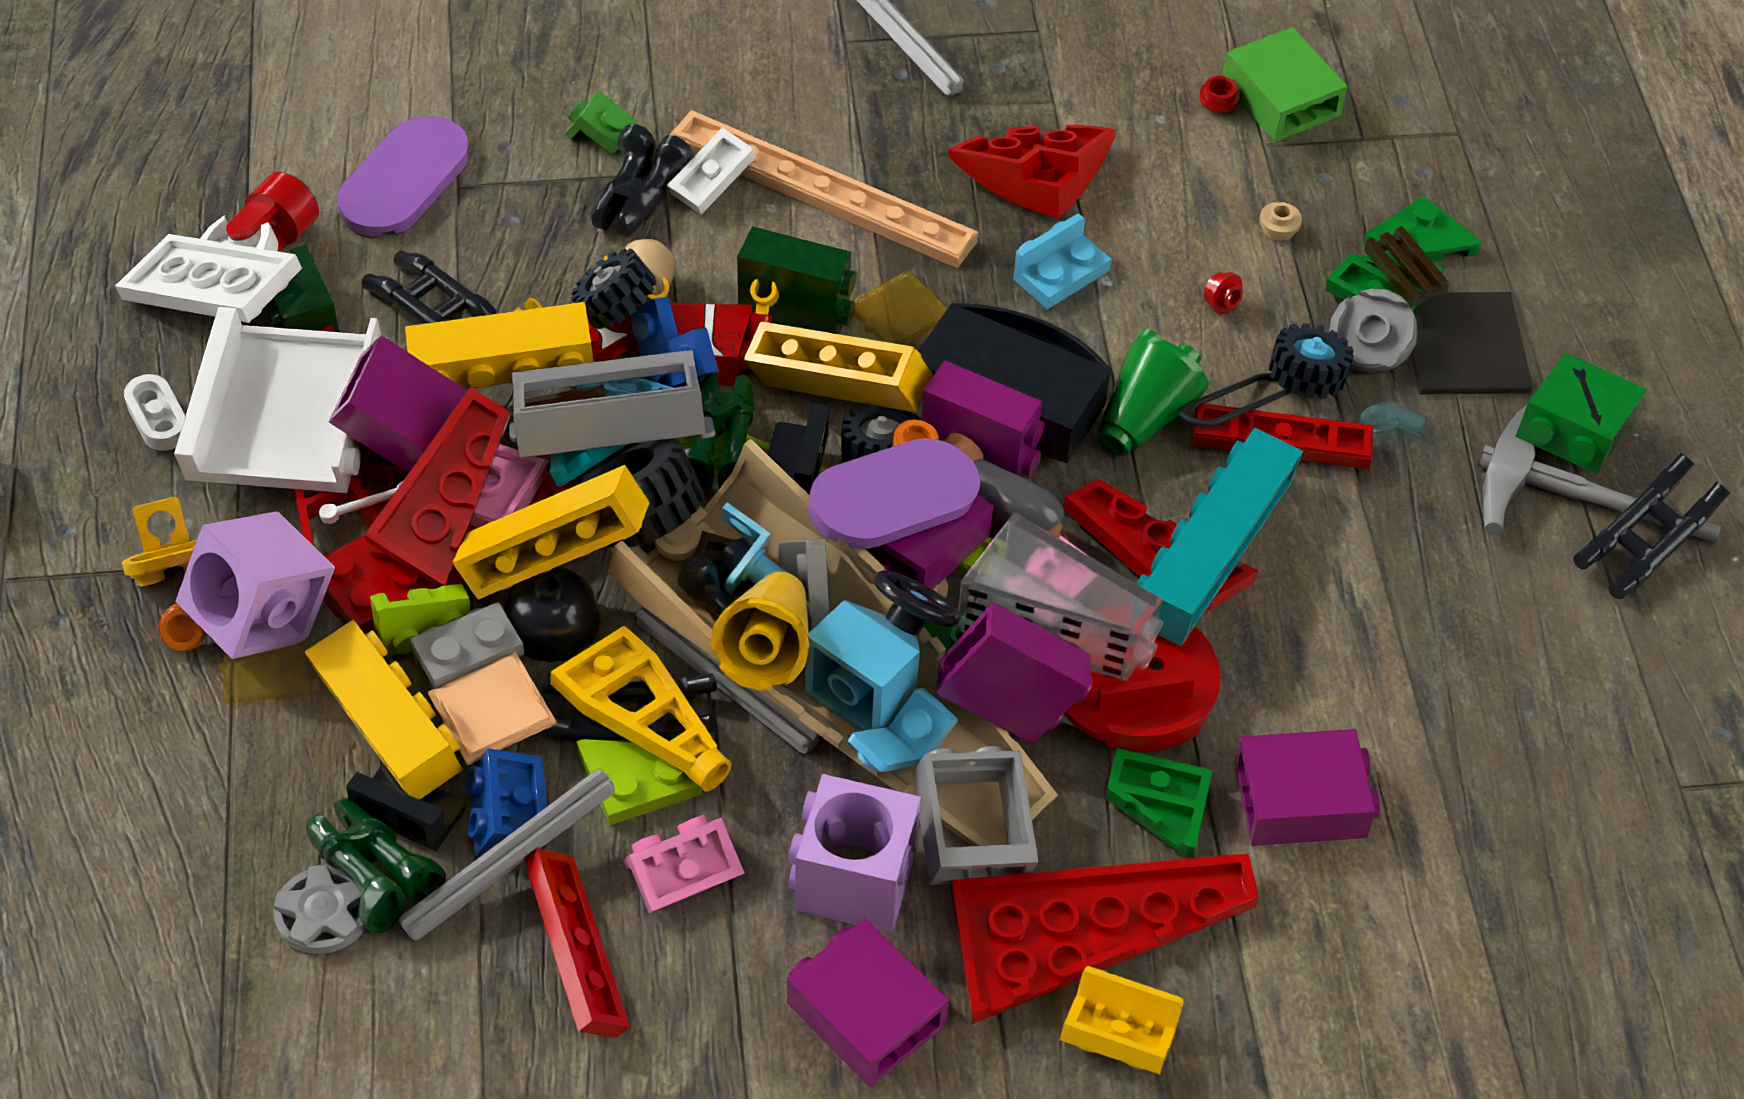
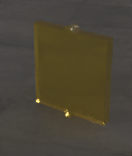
(899, 309)
(267, 674)

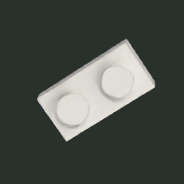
(711, 171)

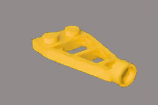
(613, 664)

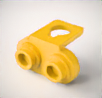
(150, 566)

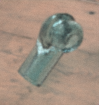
(1390, 416)

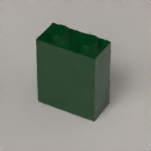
(809, 276)

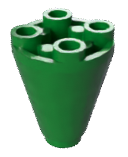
(1150, 391)

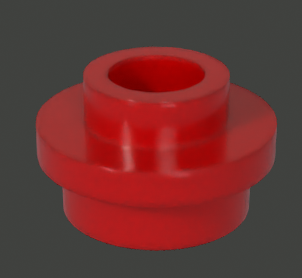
(1219, 94)
(1223, 292)

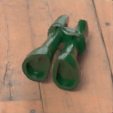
(730, 414)
(361, 845)

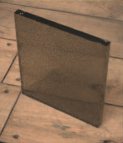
(1470, 345)

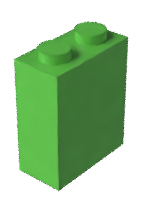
(1285, 84)

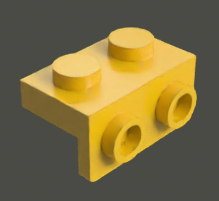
(1122, 1020)

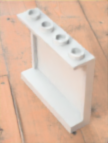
(267, 407)

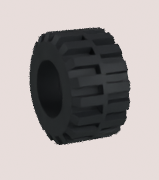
(664, 478)

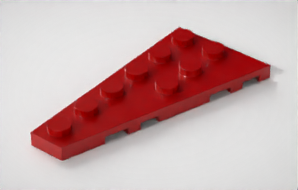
(1045, 927)

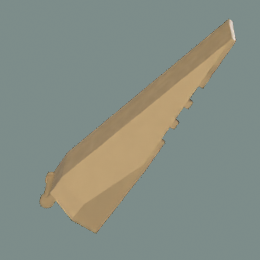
(781, 507)

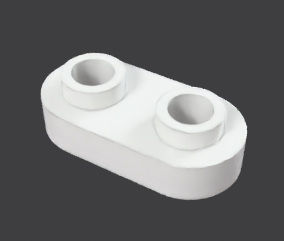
(161, 417)

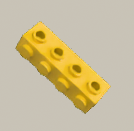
(492, 347)
(839, 366)
(551, 532)
(384, 710)

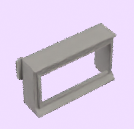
(610, 418)

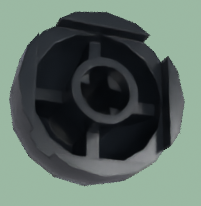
(553, 614)

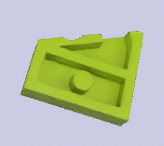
(405, 619)
(639, 778)

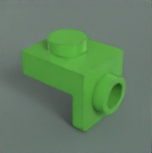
(599, 120)

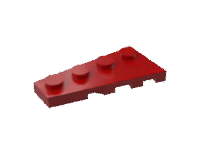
(440, 494)
(1134, 535)

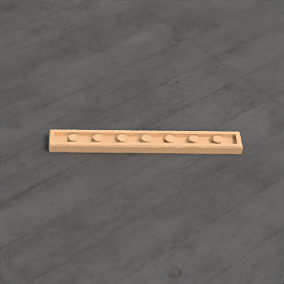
(840, 195)

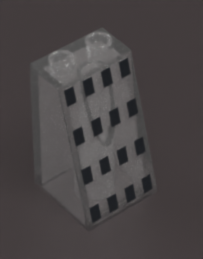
(1064, 595)

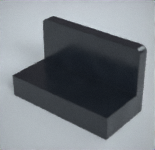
(801, 447)
(422, 820)

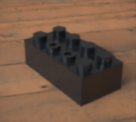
(1030, 359)

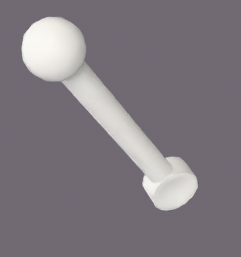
(330, 513)

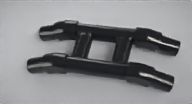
(429, 278)
(1651, 502)
(576, 729)

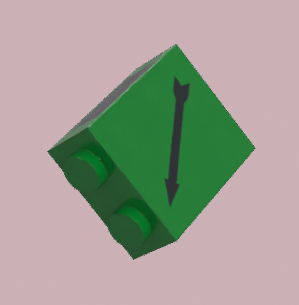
(1580, 412)

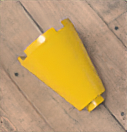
(764, 633)

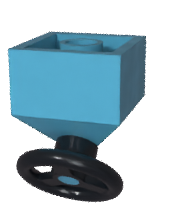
(869, 661)

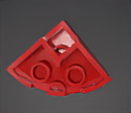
(1036, 168)

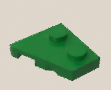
(1161, 796)

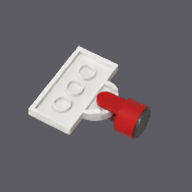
(233, 261)

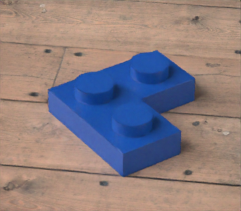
(657, 334)

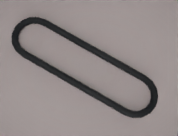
(1209, 423)

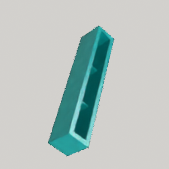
(1219, 530)

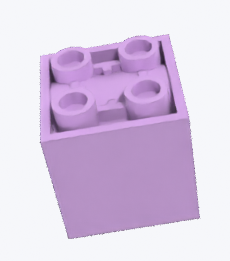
(254, 584)
(863, 817)

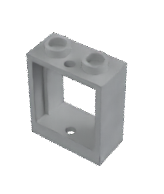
(983, 765)

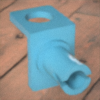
(754, 563)

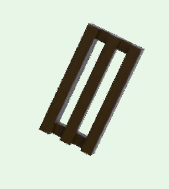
(1412, 263)

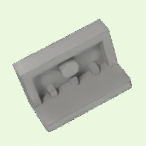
(465, 644)

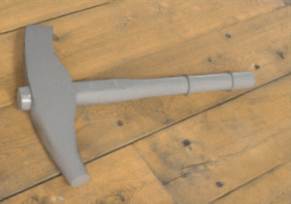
(1513, 465)

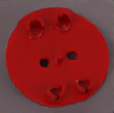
(1153, 706)

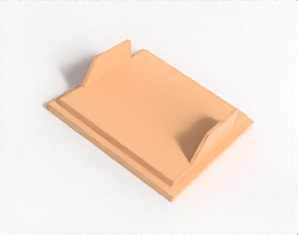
(492, 707)

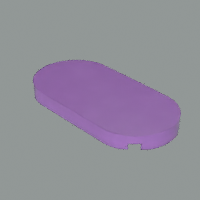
(403, 176)
(893, 493)

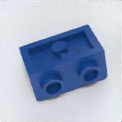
(504, 795)

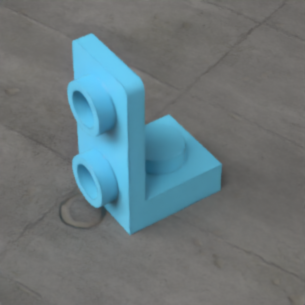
(913, 732)

